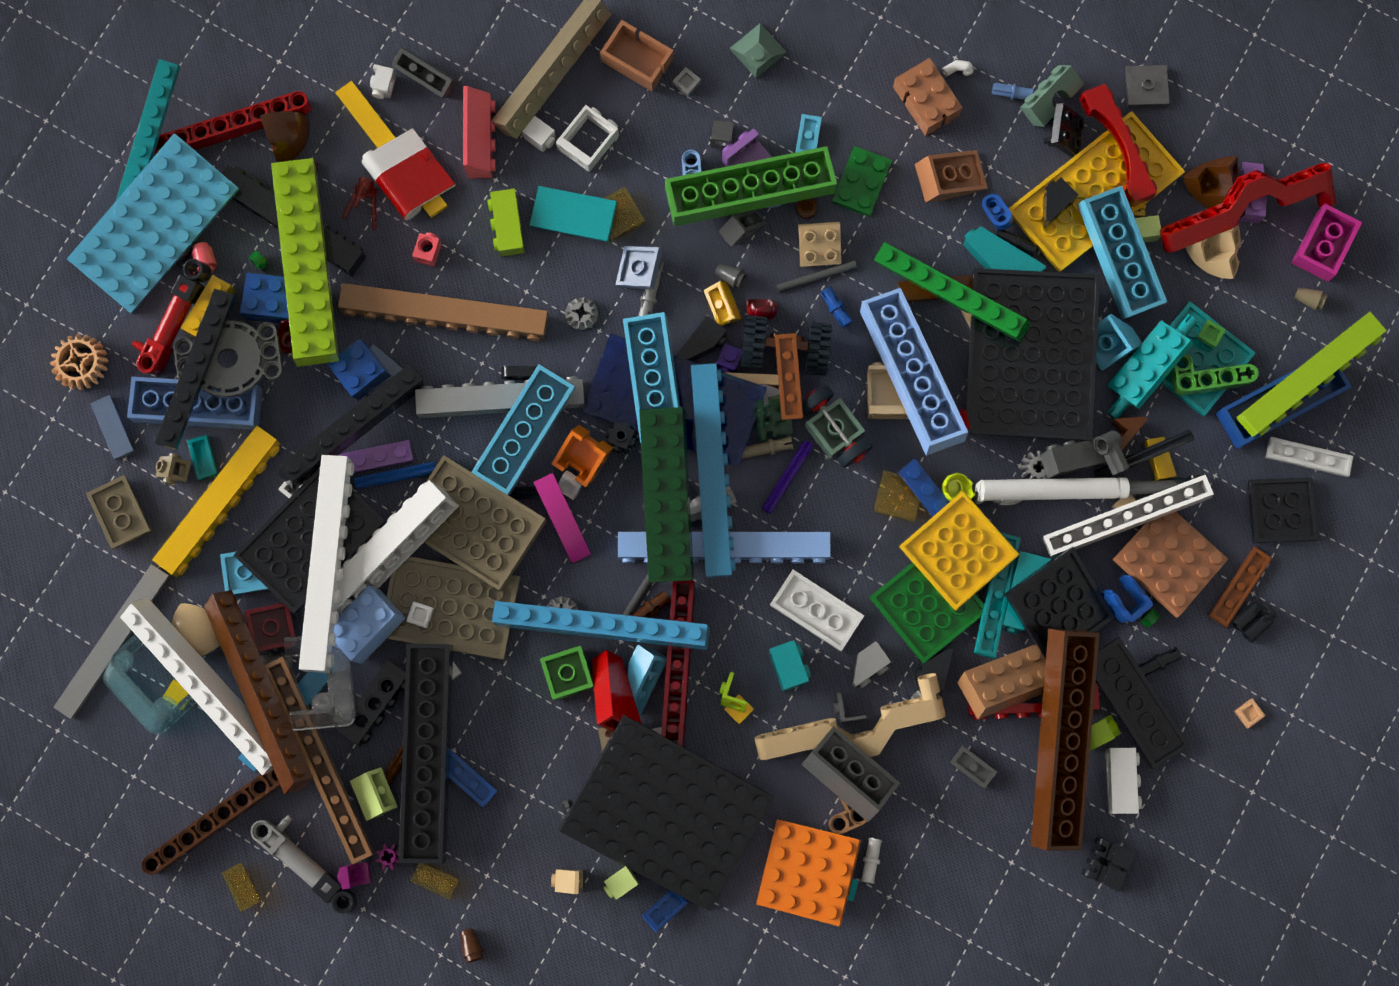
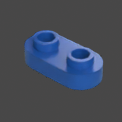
(998, 213)

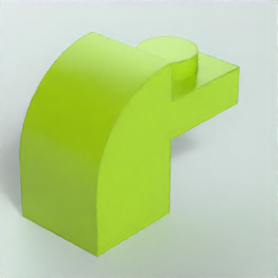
(1103, 731)

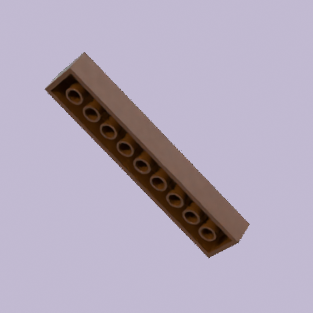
(1065, 739)

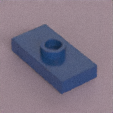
(664, 910)

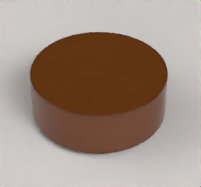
(806, 208)

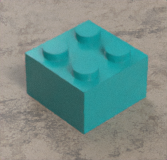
(789, 666)

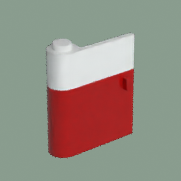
(407, 173)

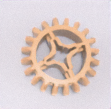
(71, 347)

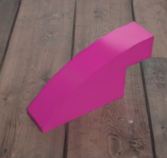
(562, 518)

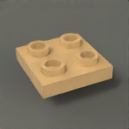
(819, 244)

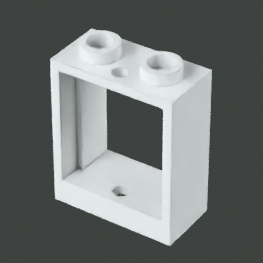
(563, 143)

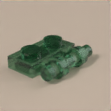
(776, 425)

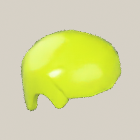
(956, 484)

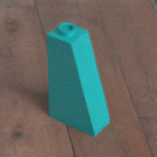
(998, 254)
(1025, 566)

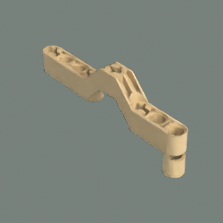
(872, 742)

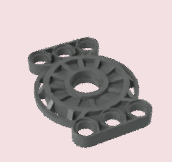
(250, 362)

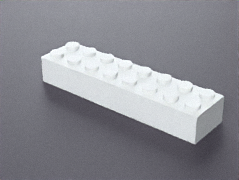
(395, 541)

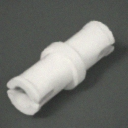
(871, 860)

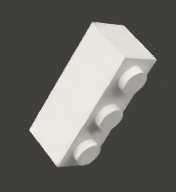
(1123, 781)

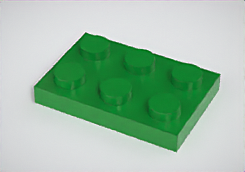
(861, 181)

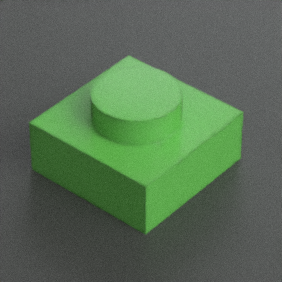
(1211, 334)

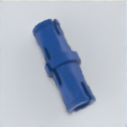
(836, 307)

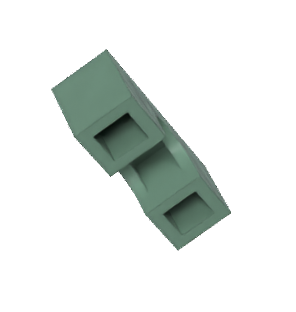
(1039, 105)

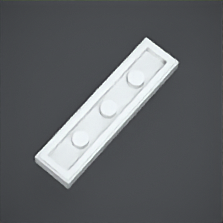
(1309, 457)

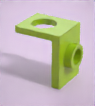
(726, 700)

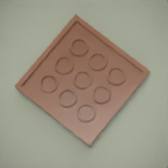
(1170, 561)

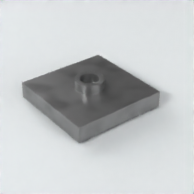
(1147, 86)

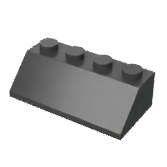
(851, 774)

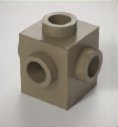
(172, 469)

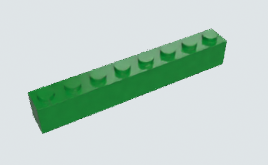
(952, 292)

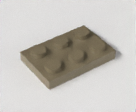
(118, 512)

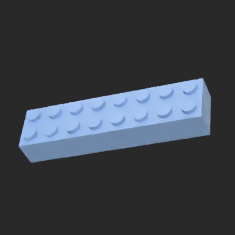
(913, 371)

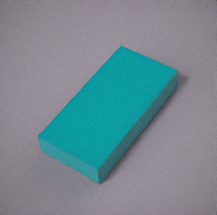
(202, 457)

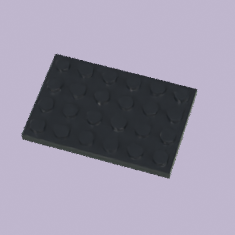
(283, 544)

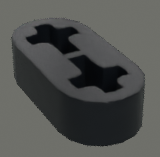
(517, 372)

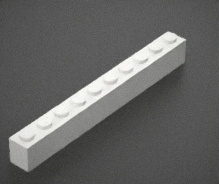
(325, 564)
(197, 679)

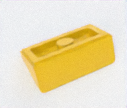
(722, 303)
(1162, 464)

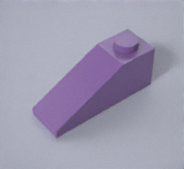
(1256, 209)

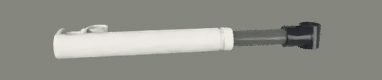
(1015, 490)

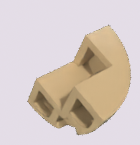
(1218, 253)
(196, 628)

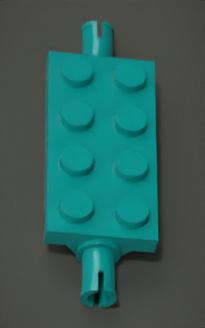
(1150, 364)

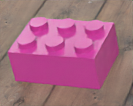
(1326, 242)

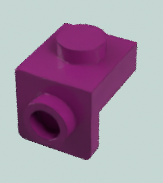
(354, 875)

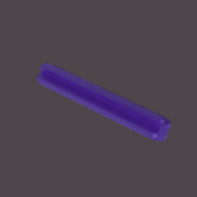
(787, 477)

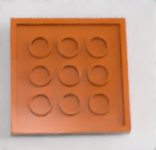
(808, 872)

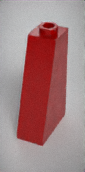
(612, 691)

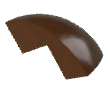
(286, 132)
(1212, 180)

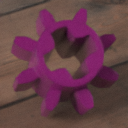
(383, 853)

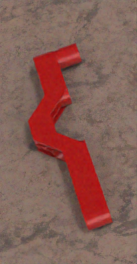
(1248, 188)

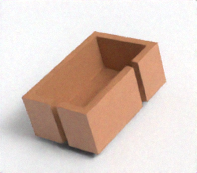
(637, 60)
(928, 96)

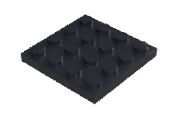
(1059, 598)

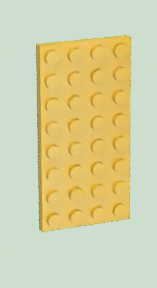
(1090, 173)

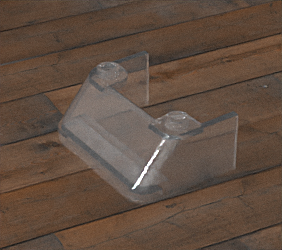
(329, 708)

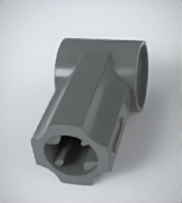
(1109, 446)

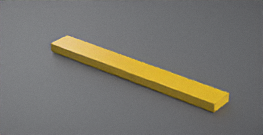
(377, 131)

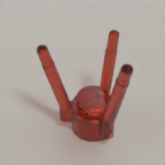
(363, 189)

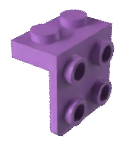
(744, 150)

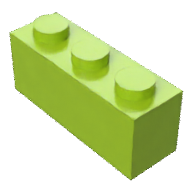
(506, 222)

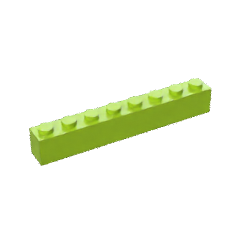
(1311, 374)

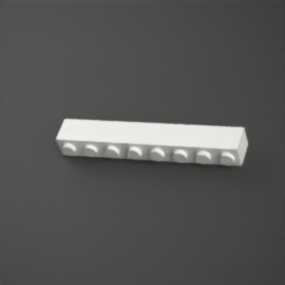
(1129, 516)

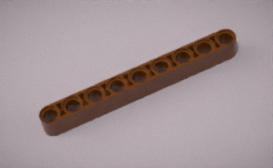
(218, 823)

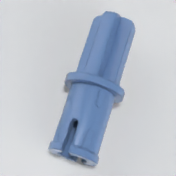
(1011, 91)

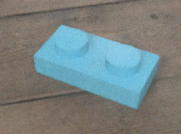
(808, 132)

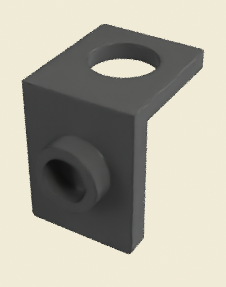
(721, 134)
(839, 710)

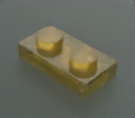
(434, 880)
(241, 887)

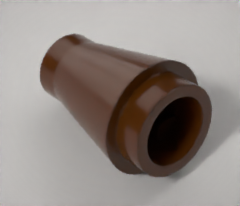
(470, 946)

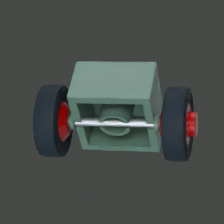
(835, 428)

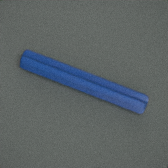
(394, 475)

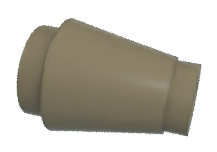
(1313, 298)

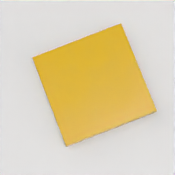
(959, 550)

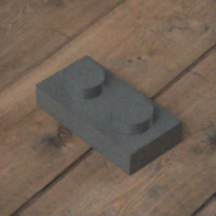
(973, 767)

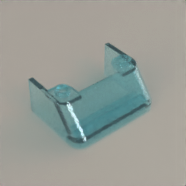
(154, 716)

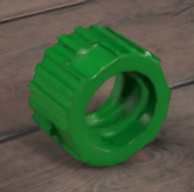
(258, 260)
(1149, 618)

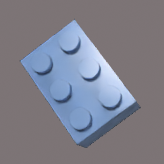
(366, 624)

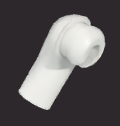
(958, 65)

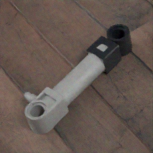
(322, 882)

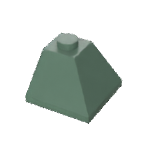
(758, 50)

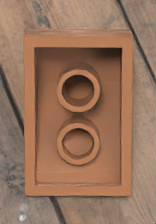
(950, 175)

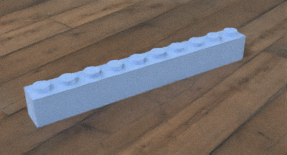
(747, 546)

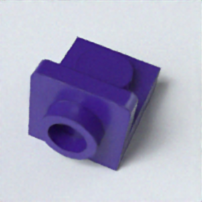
(729, 359)

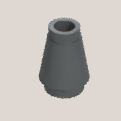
(733, 276)

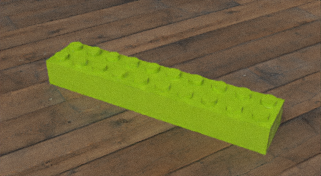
(304, 262)

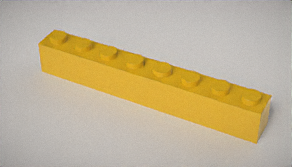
(216, 502)

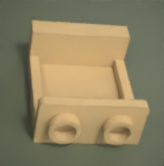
(881, 395)

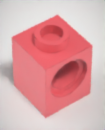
(427, 258)

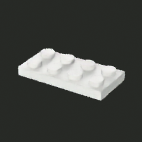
(816, 610)

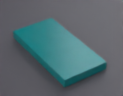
(573, 214)

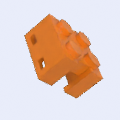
(582, 454)

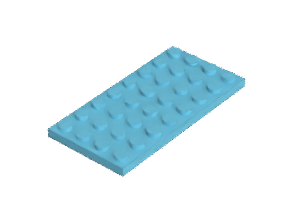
(153, 223)

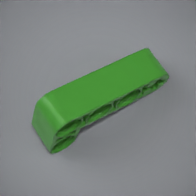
(1214, 377)

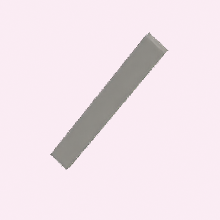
(109, 643)

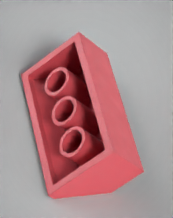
(478, 133)

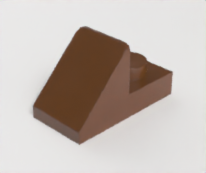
(1128, 427)

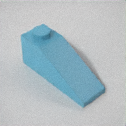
(644, 672)

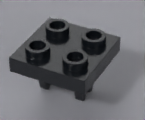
(1066, 130)

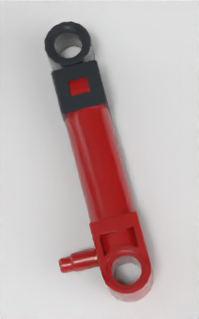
(186, 292)

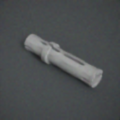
(648, 299)

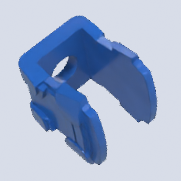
(1138, 594)

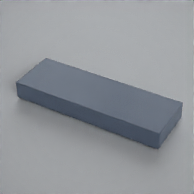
(112, 427)

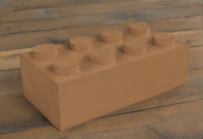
(1004, 681)

